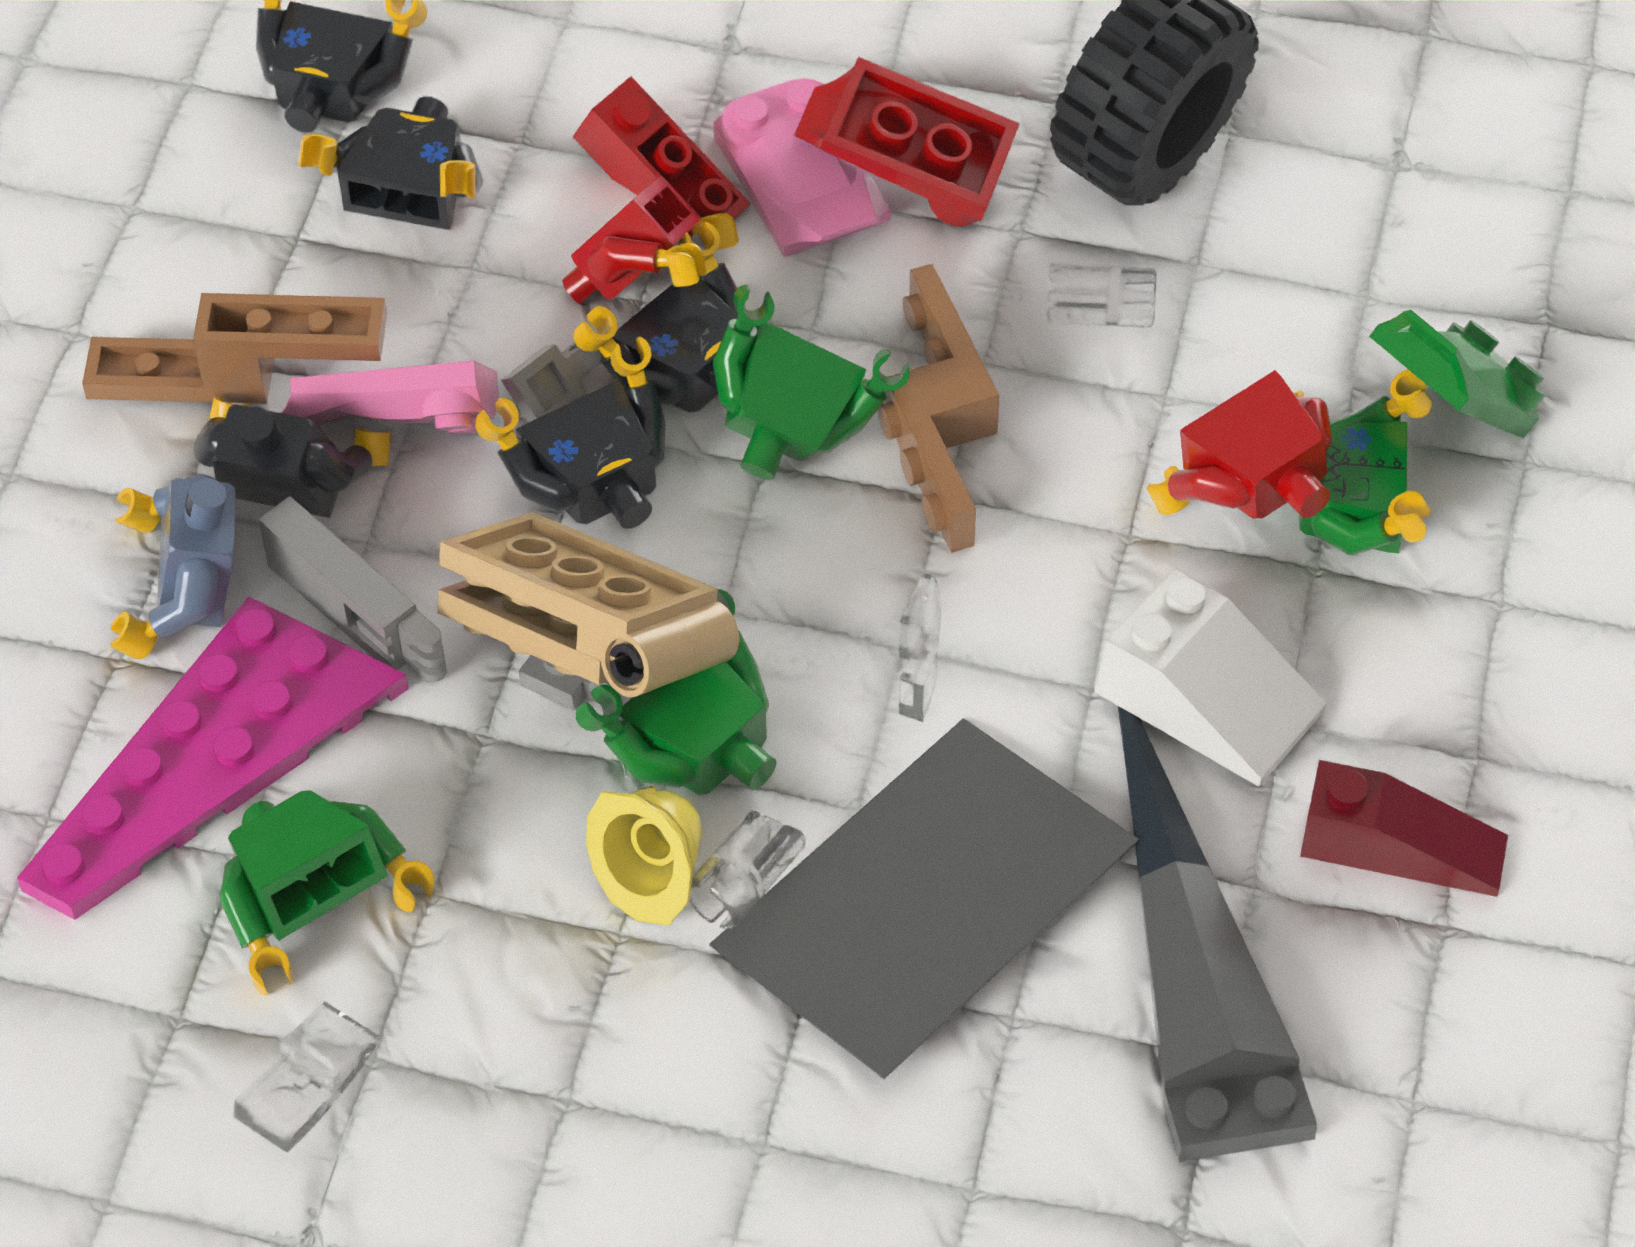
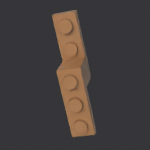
(235, 348)
(940, 408)

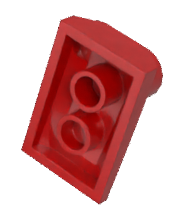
(911, 138)

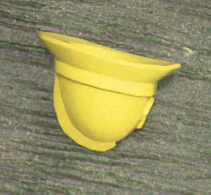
(645, 851)

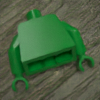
(790, 391)
(691, 728)

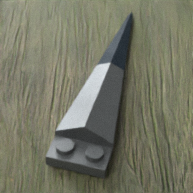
(1220, 1042)

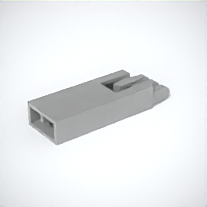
(350, 591)

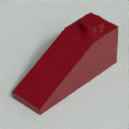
(1396, 830)

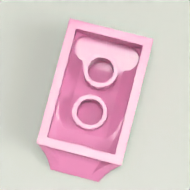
(794, 186)
(433, 393)

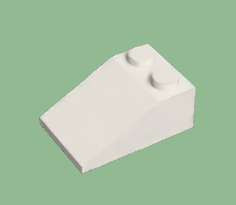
(1207, 678)

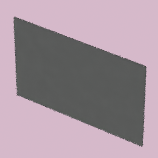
(923, 896)

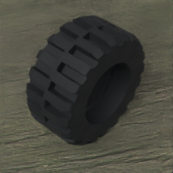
(1152, 94)

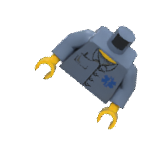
(192, 558)

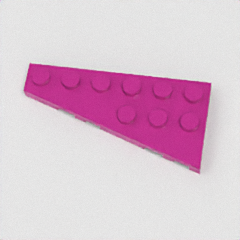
(214, 742)

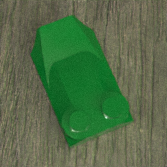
(1466, 370)

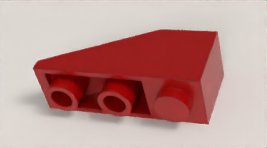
(640, 143)

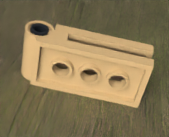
(584, 605)

